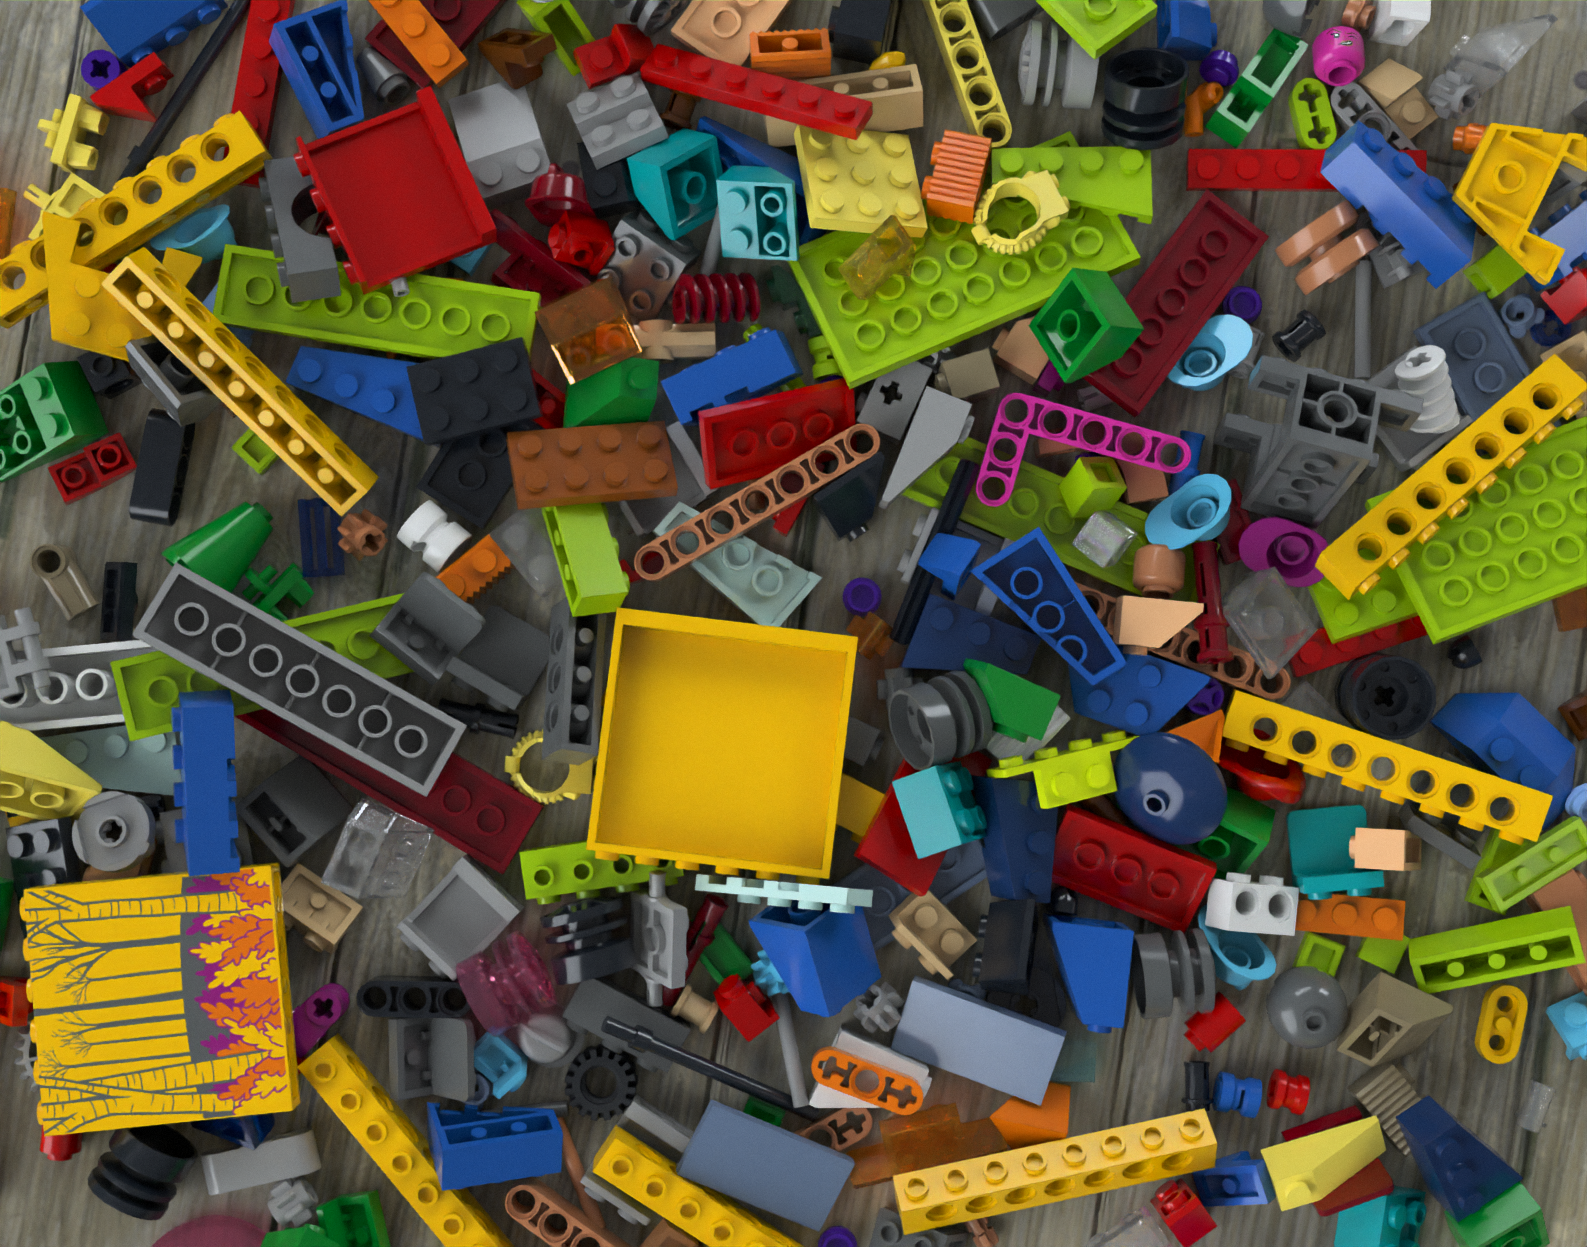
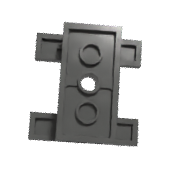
(1308, 460)

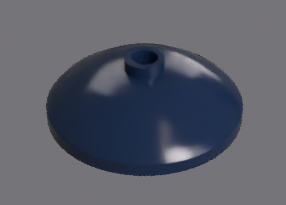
(1180, 778)

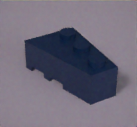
(952, 633)
(1018, 838)
(1453, 1160)

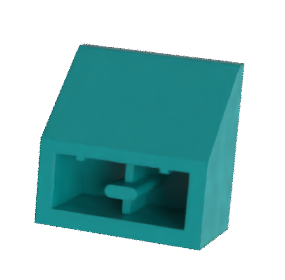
(757, 214)
(940, 808)
(1384, 1221)

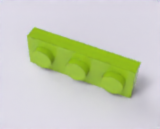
(1535, 864)

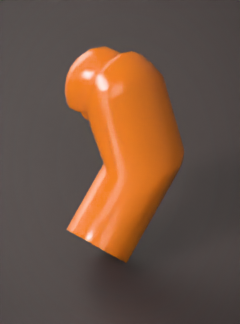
(1197, 104)

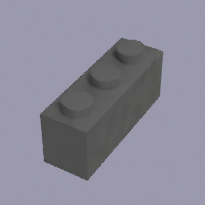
(601, 998)

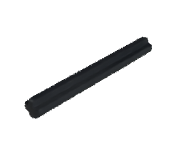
(945, 523)

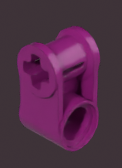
(313, 1020)

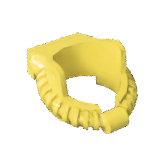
(1042, 194)
(579, 780)

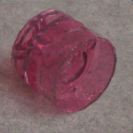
(498, 987)

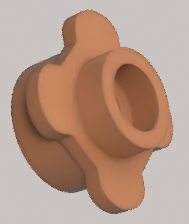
(1358, 14)

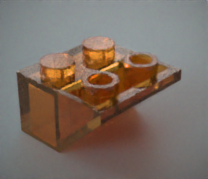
(589, 329)

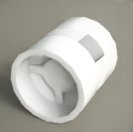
(432, 534)

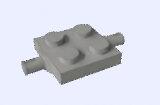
(658, 938)

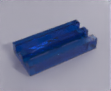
(306, 539)

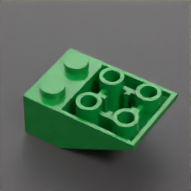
(46, 417)

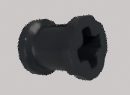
(1298, 335)

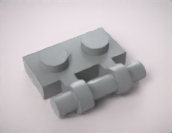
(36, 663)

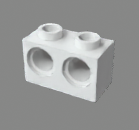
(1259, 906)

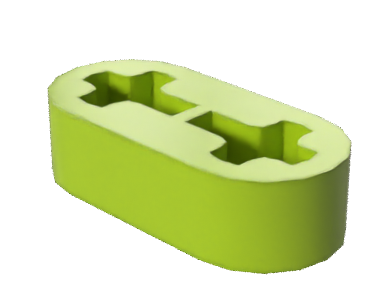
(1321, 114)

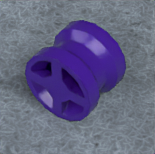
(98, 61)
(1211, 695)

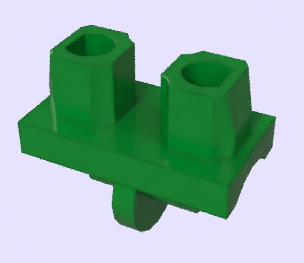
(288, 583)

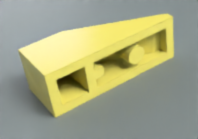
(1321, 1162)

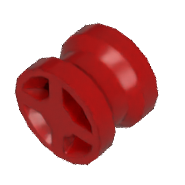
(1288, 1092)

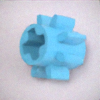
(767, 976)

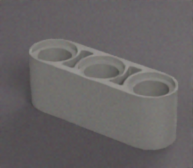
(275, 1159)

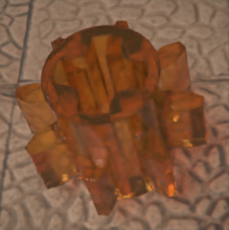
(871, 635)

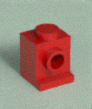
(581, 241)
(1570, 297)
(745, 1006)

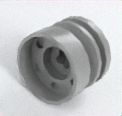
(1055, 65)

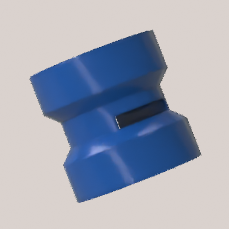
(1237, 1094)

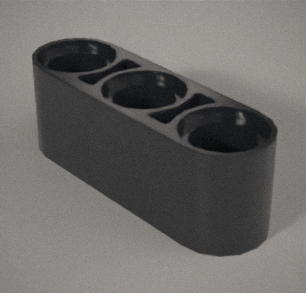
(161, 469)
(398, 999)

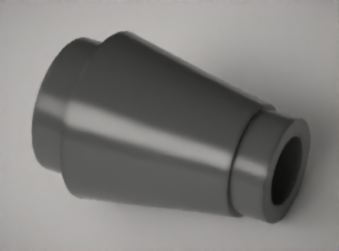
(384, 78)

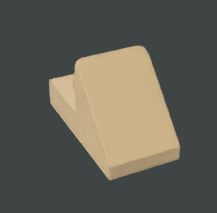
(1395, 93)

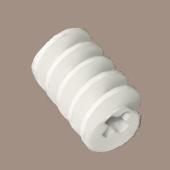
(1427, 377)

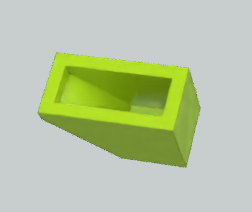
(565, 25)

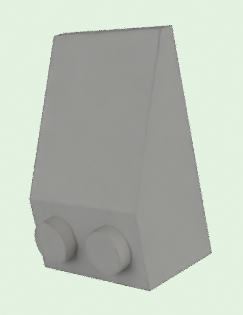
(500, 141)
(931, 436)

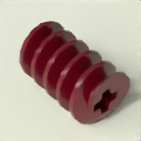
(714, 295)

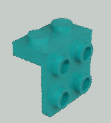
(1321, 852)

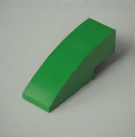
(1256, 87)

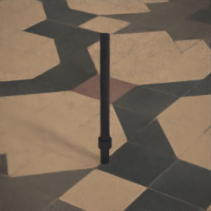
(142, 155)
(642, 1040)

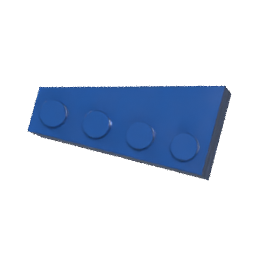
(359, 384)
(206, 781)

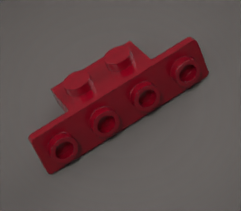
(531, 263)

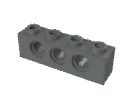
(573, 686)

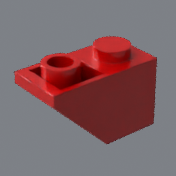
(1182, 1212)

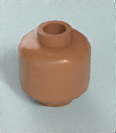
(1158, 571)

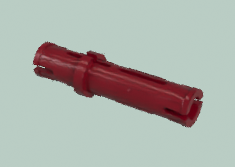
(711, 913)

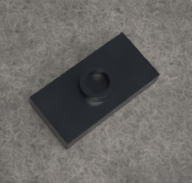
(118, 601)

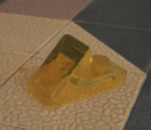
(880, 256)

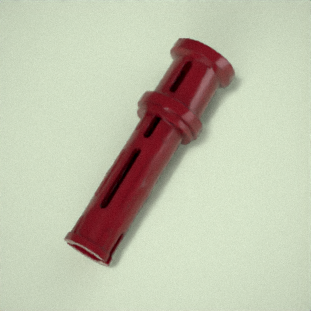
(1211, 622)

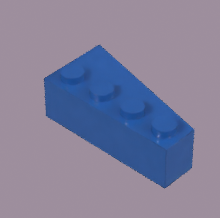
(1401, 201)
(1046, 598)

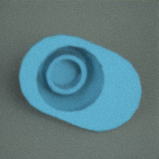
(199, 234)
(1213, 352)
(1192, 513)
(1237, 955)

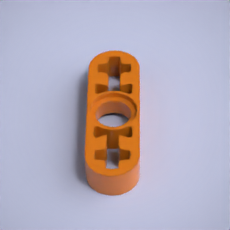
(898, 1082)

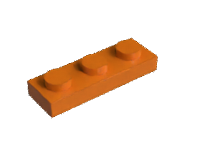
(422, 38)
(1352, 916)

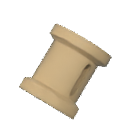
(695, 1008)

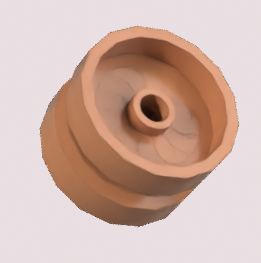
(1327, 248)

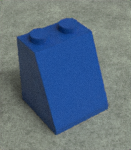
(818, 954)
(1093, 967)

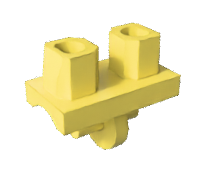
(68, 133)

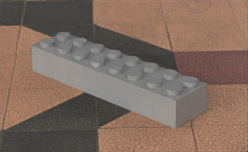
(299, 679)

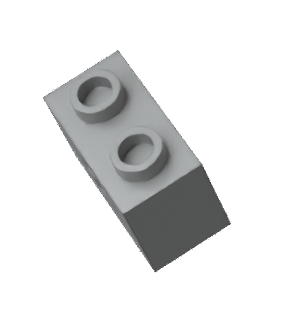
(892, 419)

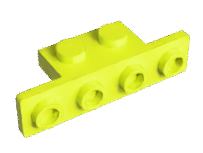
(1068, 774)

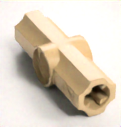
(669, 341)

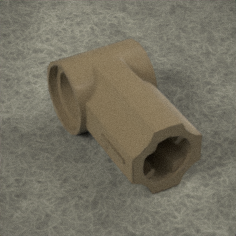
(67, 582)

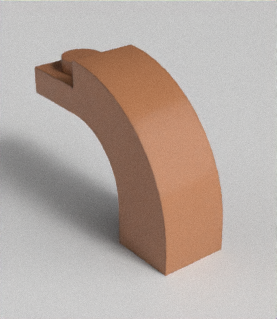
(1142, 482)

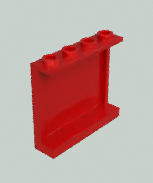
(396, 193)

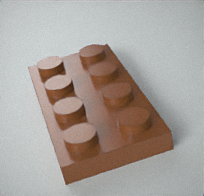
(591, 464)

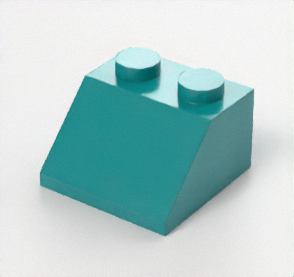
(678, 180)

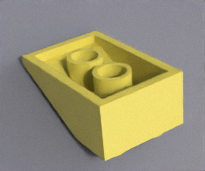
(39, 779)

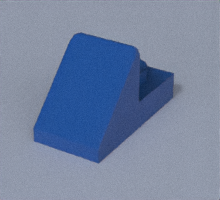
(950, 560)
(1235, 1182)

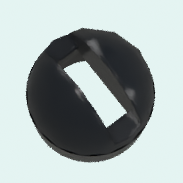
(1464, 653)
(1063, 902)

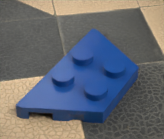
(1138, 695)

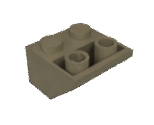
(1390, 1021)

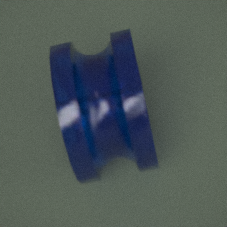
(1542, 339)

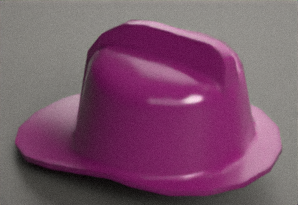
(1283, 545)

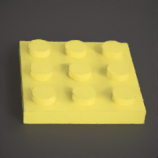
(859, 181)

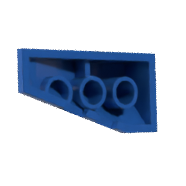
(743, 150)

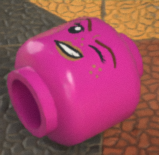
(1338, 55)

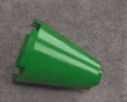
(224, 546)

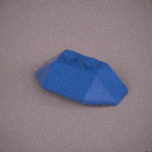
(1510, 741)

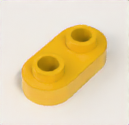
(1505, 1023)

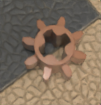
(362, 534)

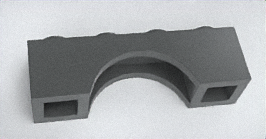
(308, 259)

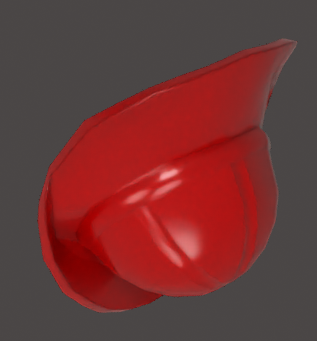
(1261, 777)

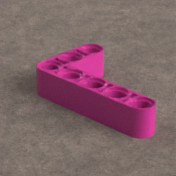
(1072, 435)

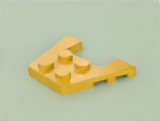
(1508, 184)
(80, 306)

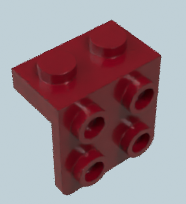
(1362, 1187)

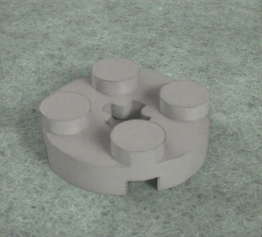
(134, 842)

